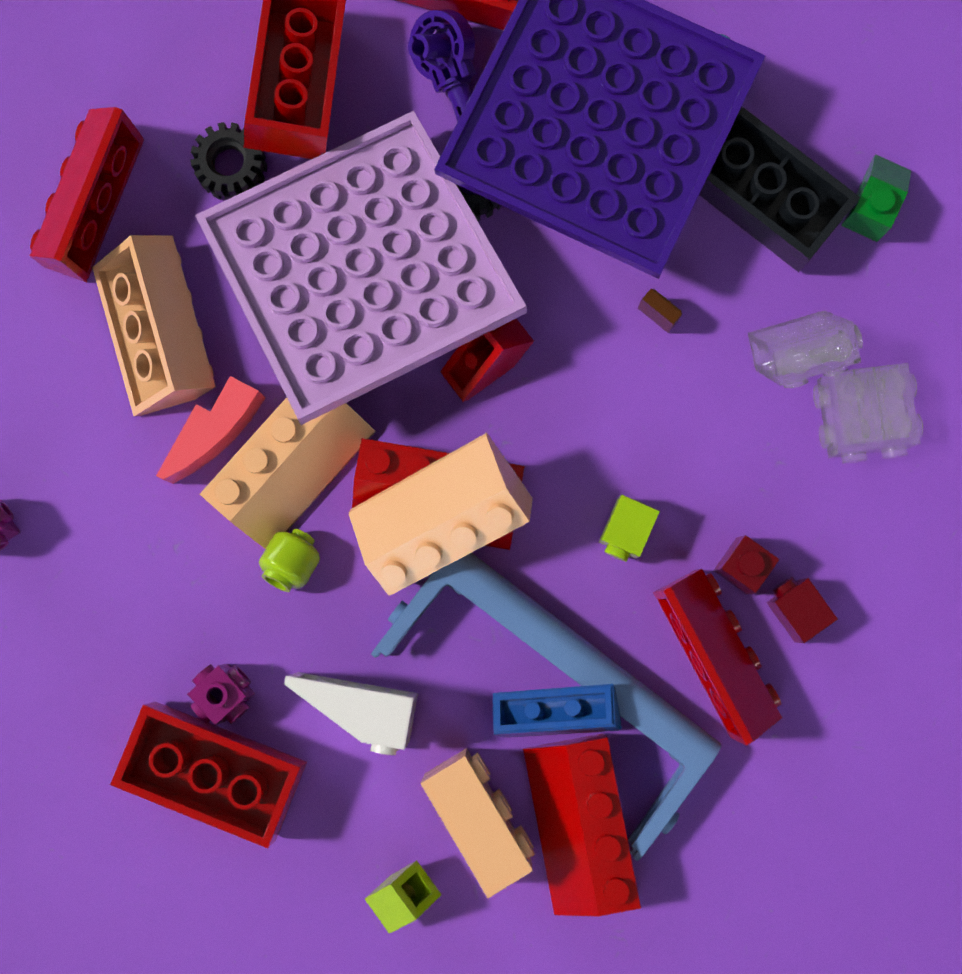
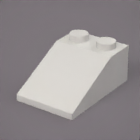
(365, 711)

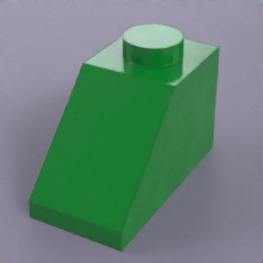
(880, 199)

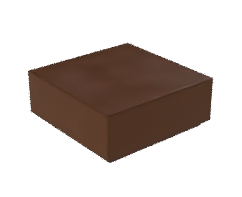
(660, 310)

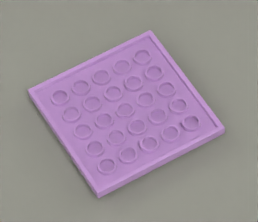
(359, 267)

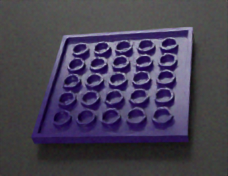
(601, 122)

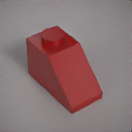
(486, 359)

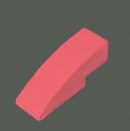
(211, 431)

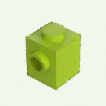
(628, 528)
(403, 897)

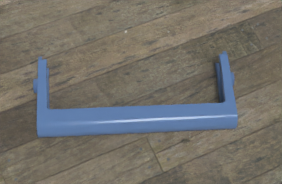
(583, 663)

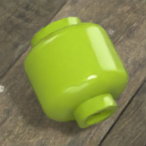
(289, 560)

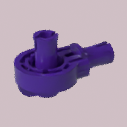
(445, 55)

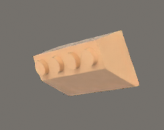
(153, 324)
(285, 469)
(440, 514)

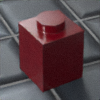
(746, 565)
(801, 609)

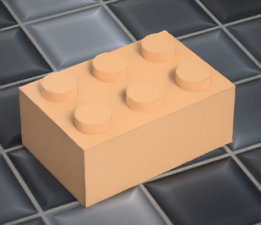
(479, 821)

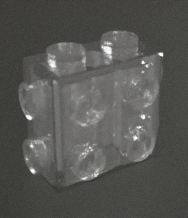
(806, 348)
(868, 413)

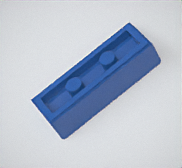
(556, 711)

